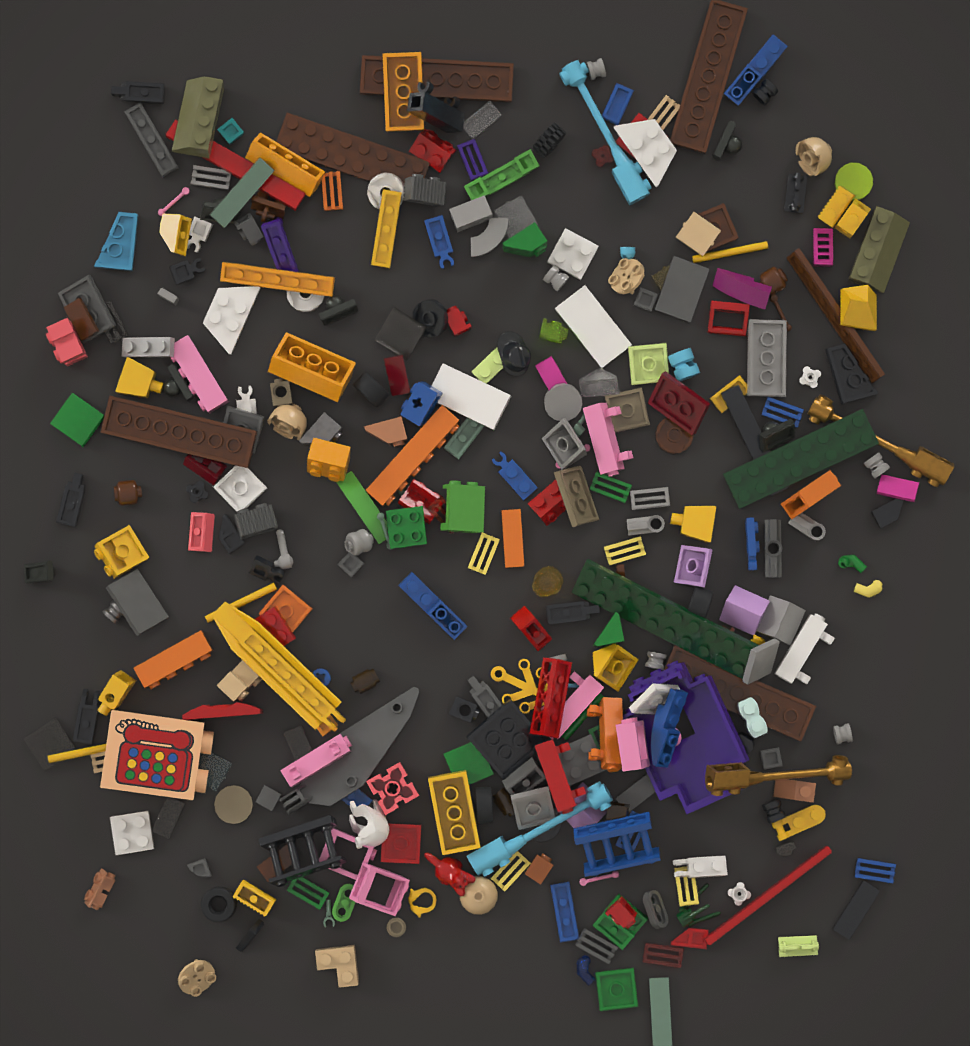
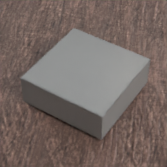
(168, 296)

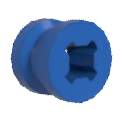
(325, 679)

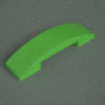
(502, 176)
(363, 505)

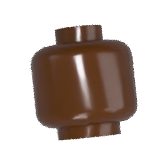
(775, 278)
(127, 492)

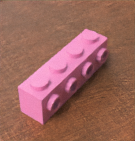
(199, 375)

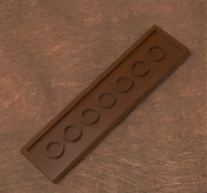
(708, 76)
(450, 78)
(345, 151)
(179, 431)
(778, 709)

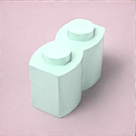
(754, 723)

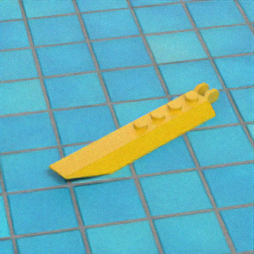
(277, 667)

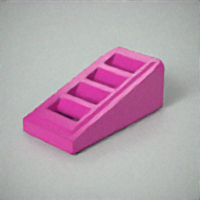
(822, 262)

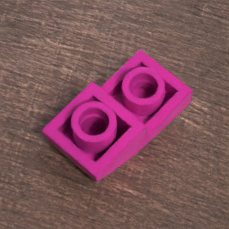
(550, 372)

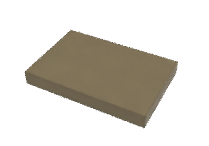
(576, 496)

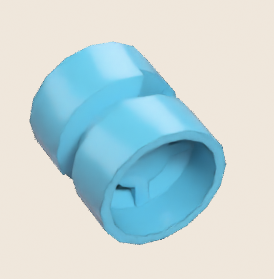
(684, 364)

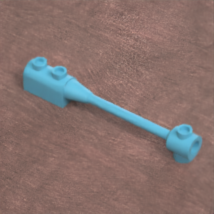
(626, 173)
(500, 851)

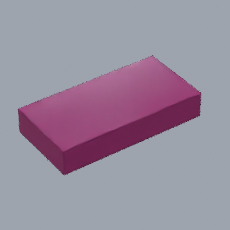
(897, 488)

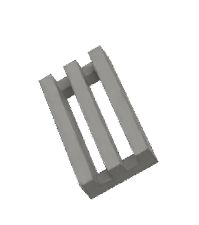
(211, 170)
(648, 506)

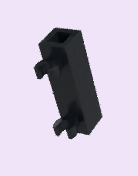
(434, 111)

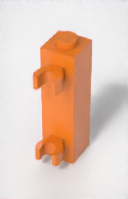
(610, 714)

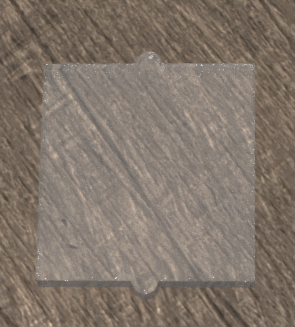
(518, 215)

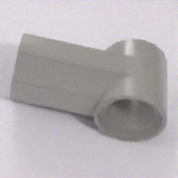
(643, 525)
(805, 525)

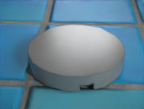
(563, 402)

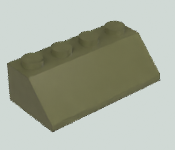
(198, 116)
(879, 249)

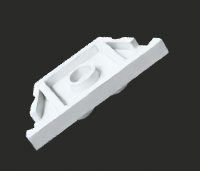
(648, 146)
(229, 314)

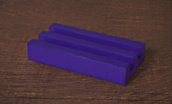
(472, 177)

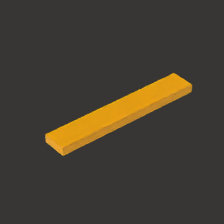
(277, 279)

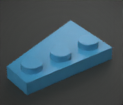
(120, 244)

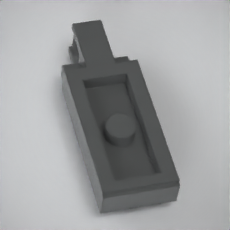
(484, 696)

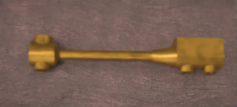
(921, 462)
(738, 776)

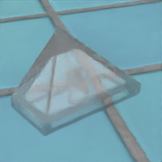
(599, 384)

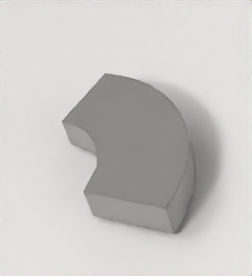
(490, 237)

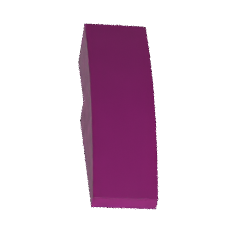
(742, 288)

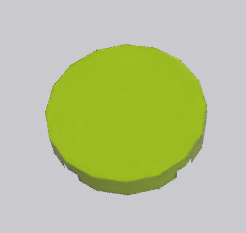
(855, 179)

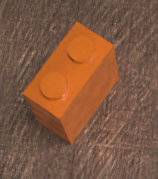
(810, 494)

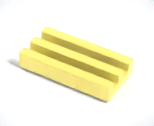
(489, 538)
(609, 555)
(499, 882)
(688, 902)

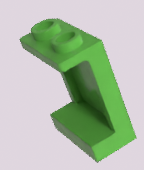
(464, 507)

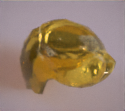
(547, 581)

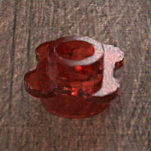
(602, 160)

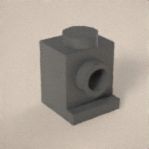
(249, 229)

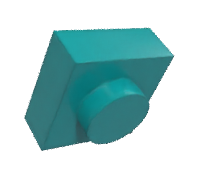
(230, 131)

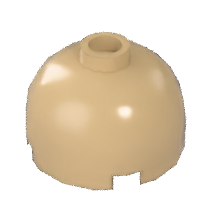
(815, 155)
(288, 421)
(480, 896)

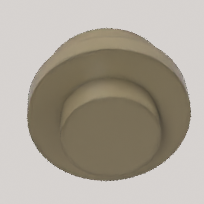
(396, 927)

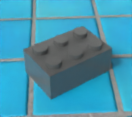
(576, 761)

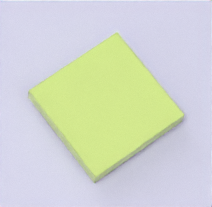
(647, 363)

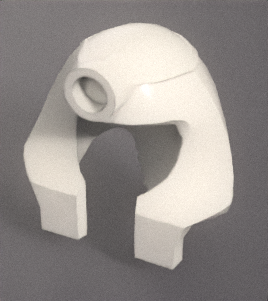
(377, 826)

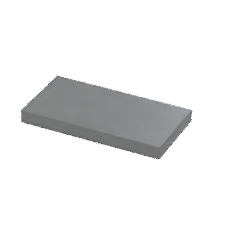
(766, 358)

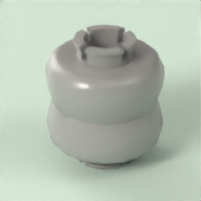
(359, 542)

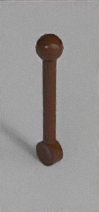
(773, 299)

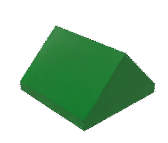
(611, 633)

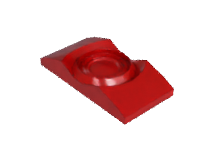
(226, 710)

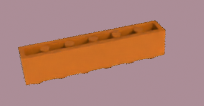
(410, 458)

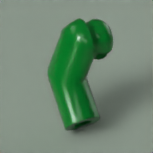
(851, 561)

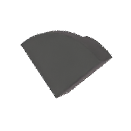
(200, 868)

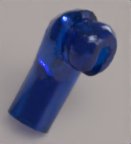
(582, 970)

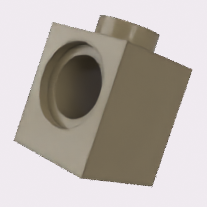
(287, 399)

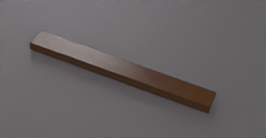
(833, 314)

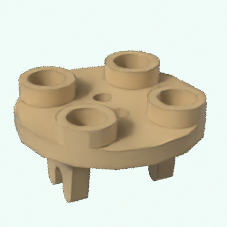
(627, 276)
(196, 977)

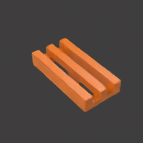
(332, 207)

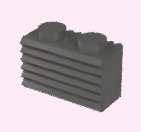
(424, 190)
(255, 521)
(524, 777)

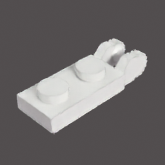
(702, 867)

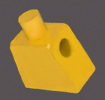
(852, 218)
(137, 380)
(696, 522)
(119, 686)

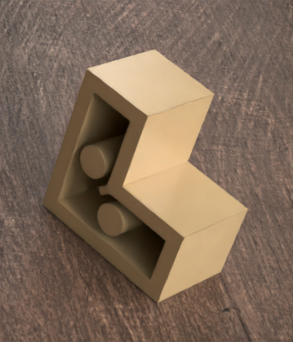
(239, 681)
(341, 958)

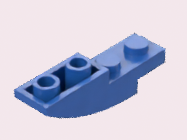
(755, 70)
(432, 605)
(664, 734)

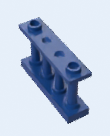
(614, 828)

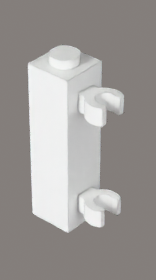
(801, 648)

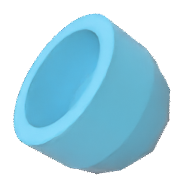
(627, 252)

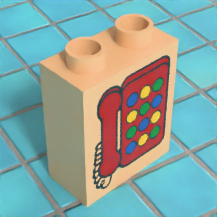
(155, 755)

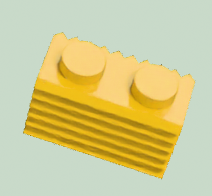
(836, 206)
(254, 898)

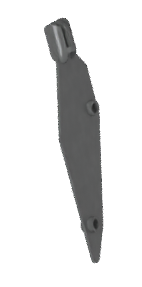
(369, 742)

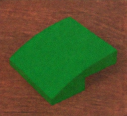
(77, 419)
(616, 933)

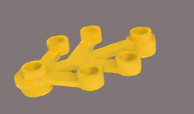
(528, 687)

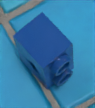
(429, 398)

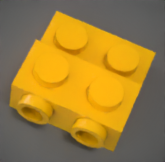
(120, 552)

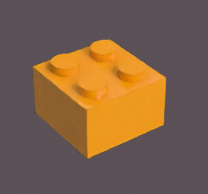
(328, 459)

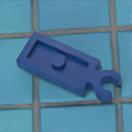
(439, 239)
(515, 477)
(752, 545)

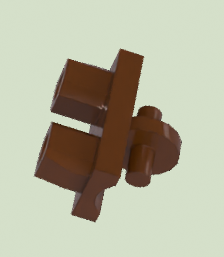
(267, 208)

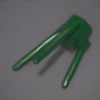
(687, 917)

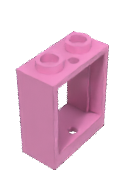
(632, 744)
(325, 855)
(364, 882)

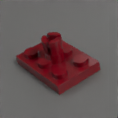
(678, 403)

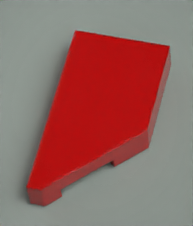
(691, 938)

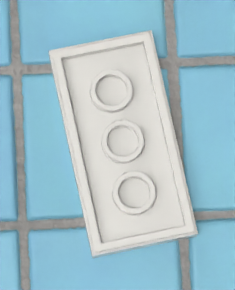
(593, 326)
(470, 396)

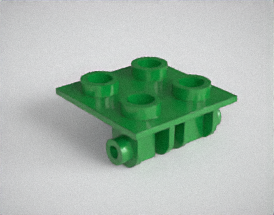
(406, 527)

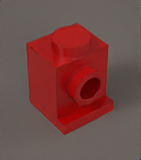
(457, 321)
(622, 913)

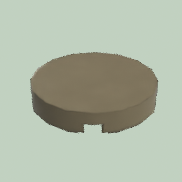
(233, 804)

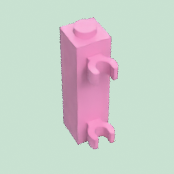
(604, 438)
(579, 700)
(316, 760)

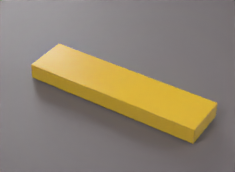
(386, 228)

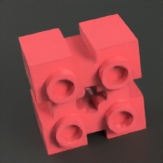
(67, 342)
(380, 785)

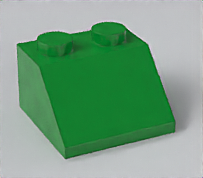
(527, 242)

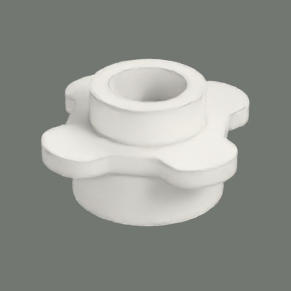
(811, 382)
(734, 893)

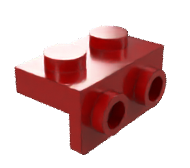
(432, 149)
(419, 495)
(548, 503)

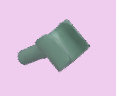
(578, 428)
(328, 913)

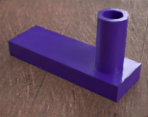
(279, 245)

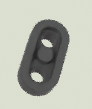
(655, 909)

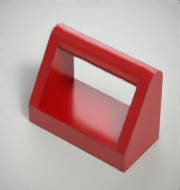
(729, 308)

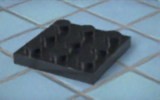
(505, 739)

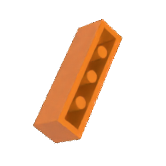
(173, 659)

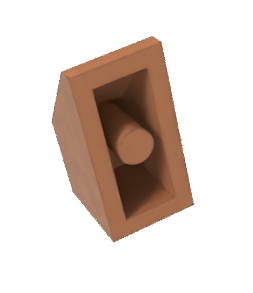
(389, 431)
(794, 790)

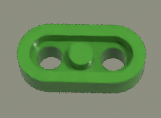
(343, 901)

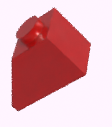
(531, 628)

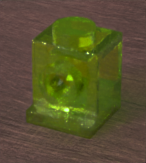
(553, 331)

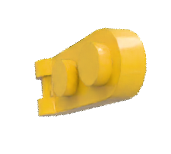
(799, 821)

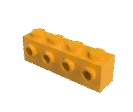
(286, 164)

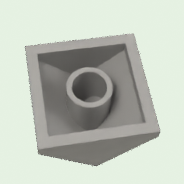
(564, 444)
(781, 620)

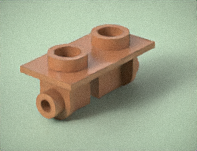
(95, 896)

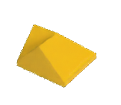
(859, 307)
(613, 665)

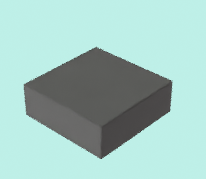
(645, 299)
(350, 564)
(771, 758)
(268, 798)

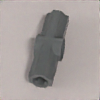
(773, 562)

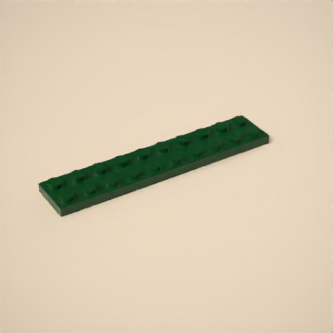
(664, 618)

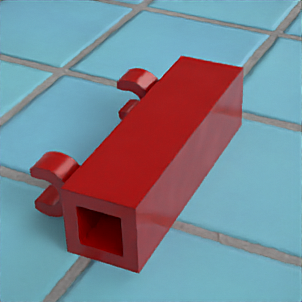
(556, 777)

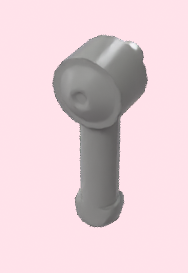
(285, 561)

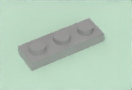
(148, 347)

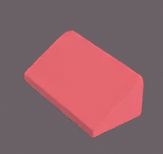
(201, 532)

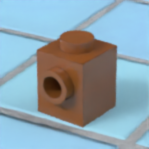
(539, 868)

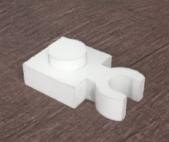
(199, 231)
(246, 403)

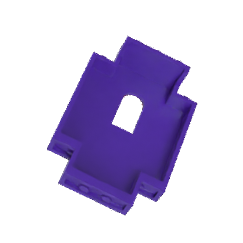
(712, 743)

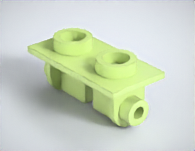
(798, 946)

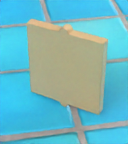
(698, 234)

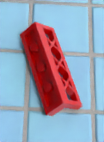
(553, 697)

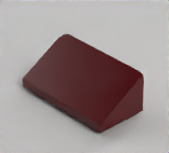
(397, 375)
(205, 468)

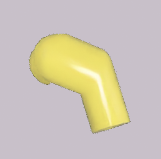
(869, 591)

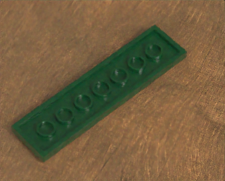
(801, 458)

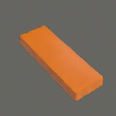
(512, 538)

